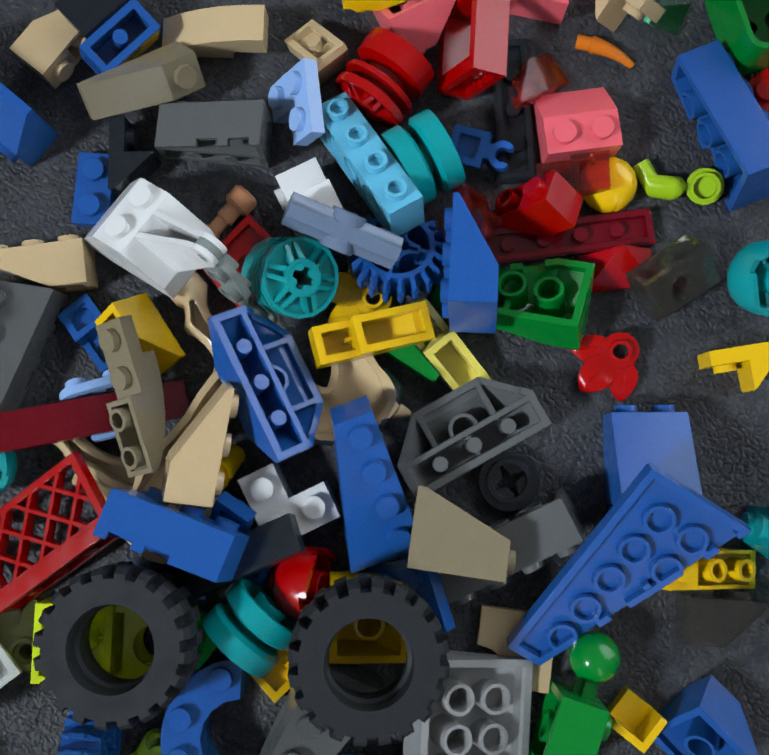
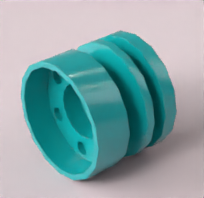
(271, 269)

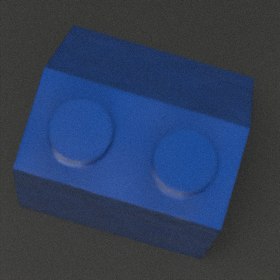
(644, 437)

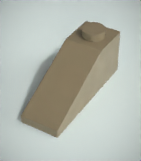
(143, 82)

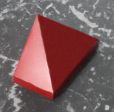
(613, 264)

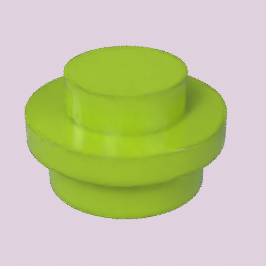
(704, 186)

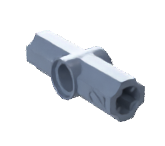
(342, 230)

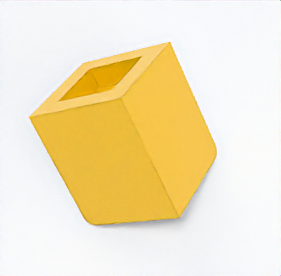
(635, 719)

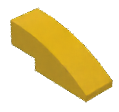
(370, 334)

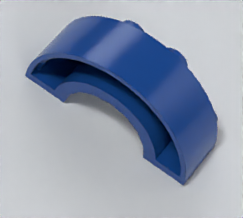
(189, 715)

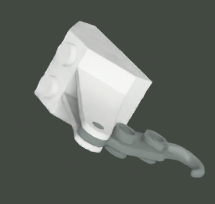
(166, 244)

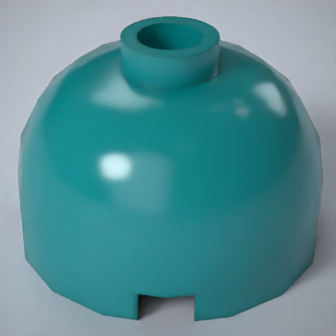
(750, 278)

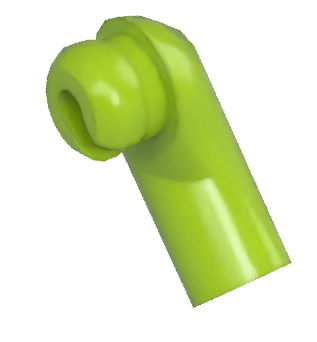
(659, 185)

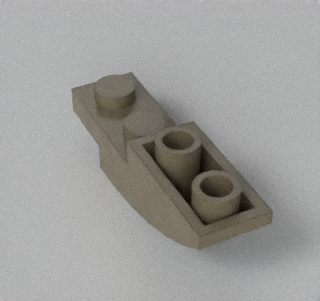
(140, 406)

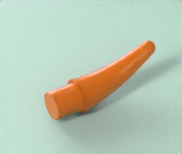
(601, 47)

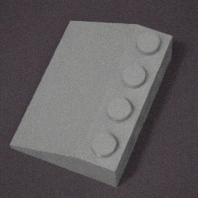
(481, 709)

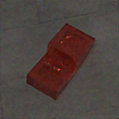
(584, 172)

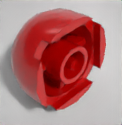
(300, 578)

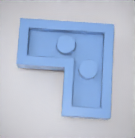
(298, 101)

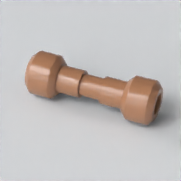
(238, 203)

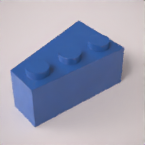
(173, 532)

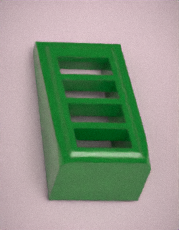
(416, 362)

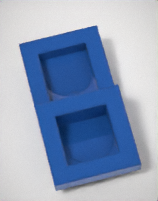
(80, 323)

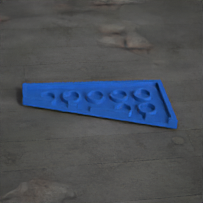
(629, 556)

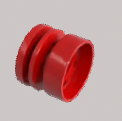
(385, 77)

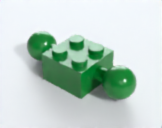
(572, 715)

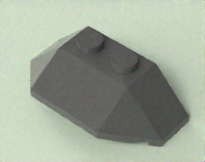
(467, 431)

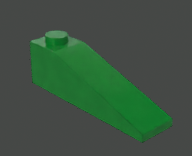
(543, 301)

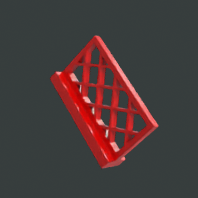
(66, 556)

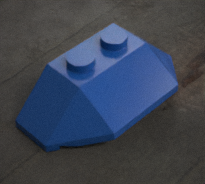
(274, 387)

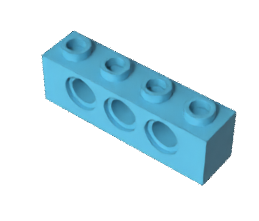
(371, 166)

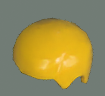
(622, 190)

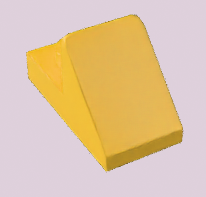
(748, 360)

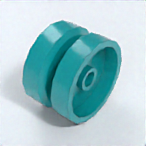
(426, 154)
(249, 628)

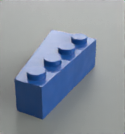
(727, 120)

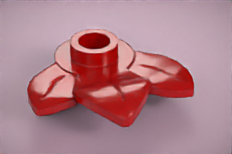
(603, 368)

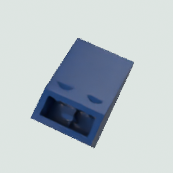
(470, 273)

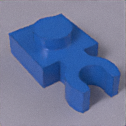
(475, 148)

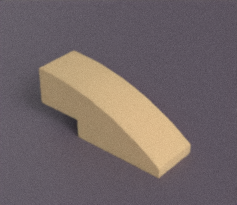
(219, 30)

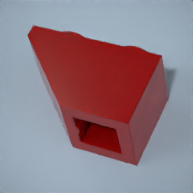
(540, 206)

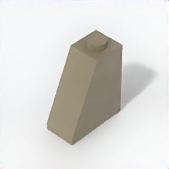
(455, 542)

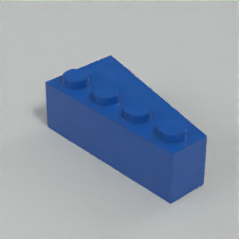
(371, 495)

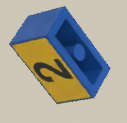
(120, 38)

